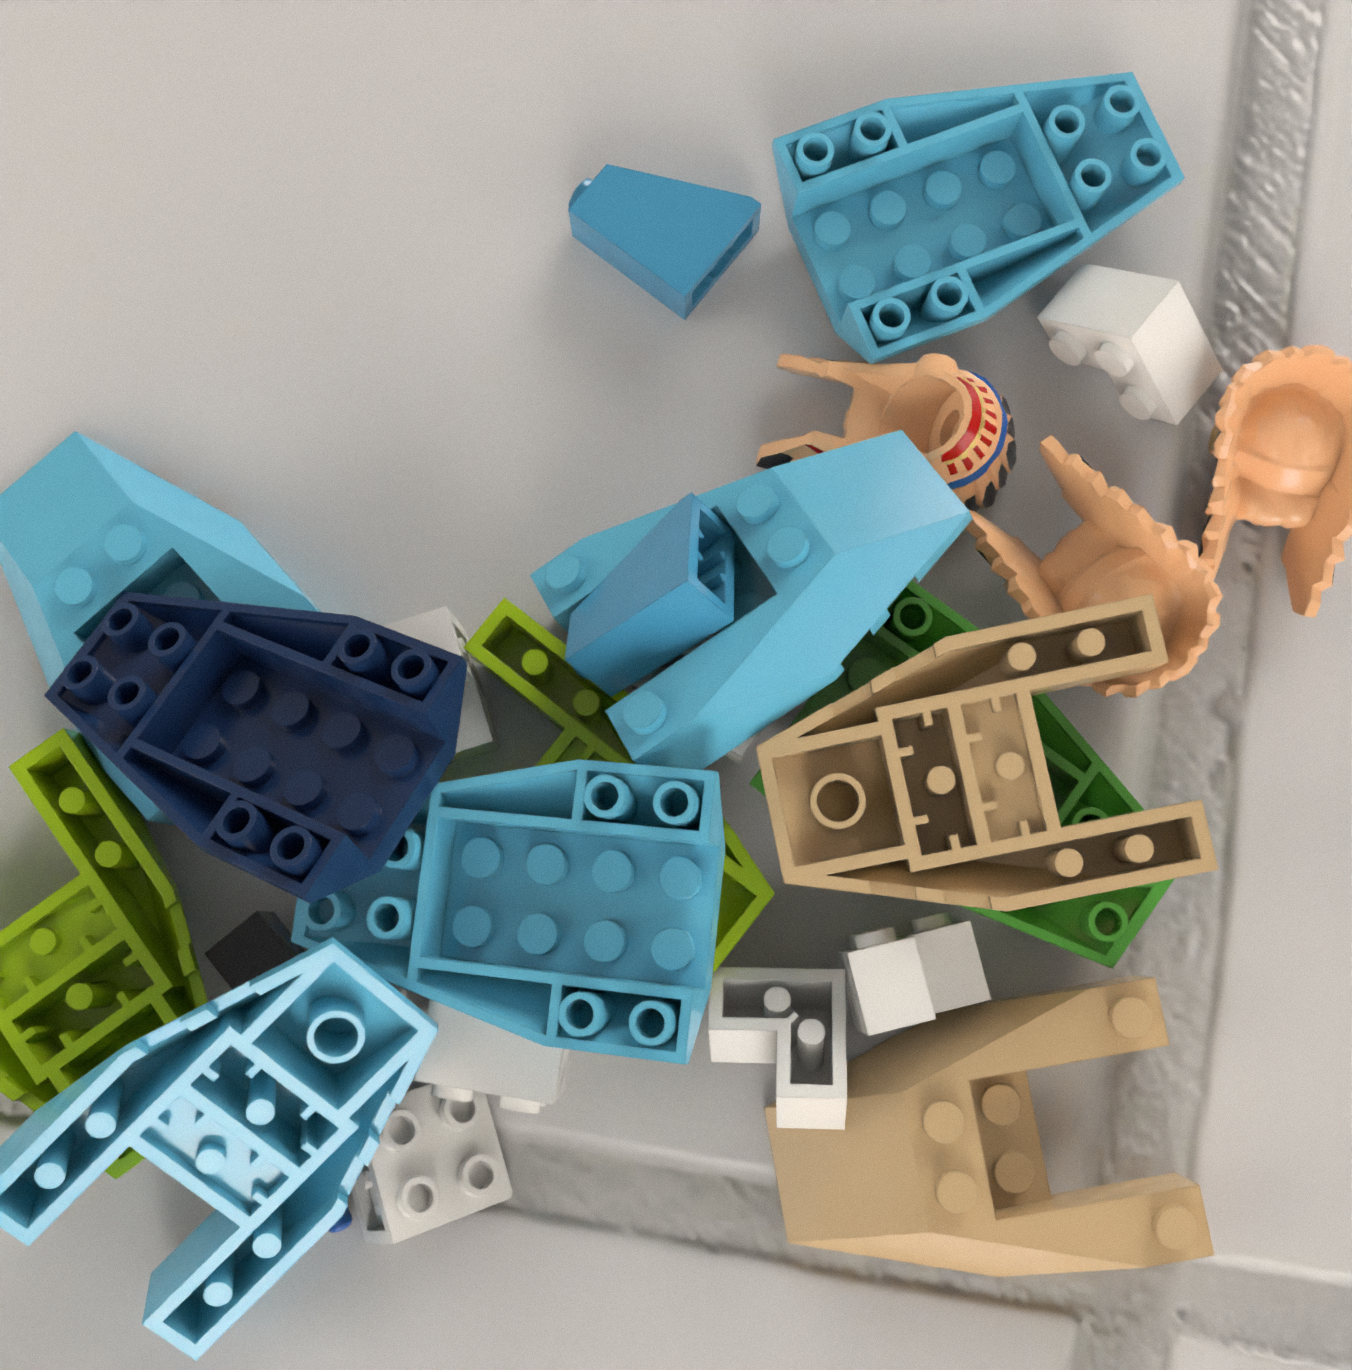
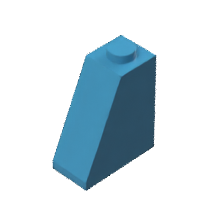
(663, 231)
(656, 599)

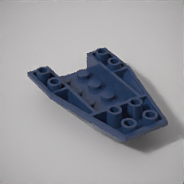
(269, 729)

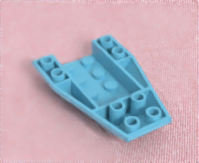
(963, 199)
(551, 905)

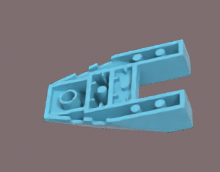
(102, 526)
(814, 570)
(248, 1104)

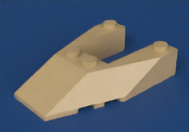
(942, 779)
(949, 1153)

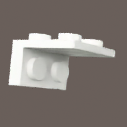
(430, 1168)

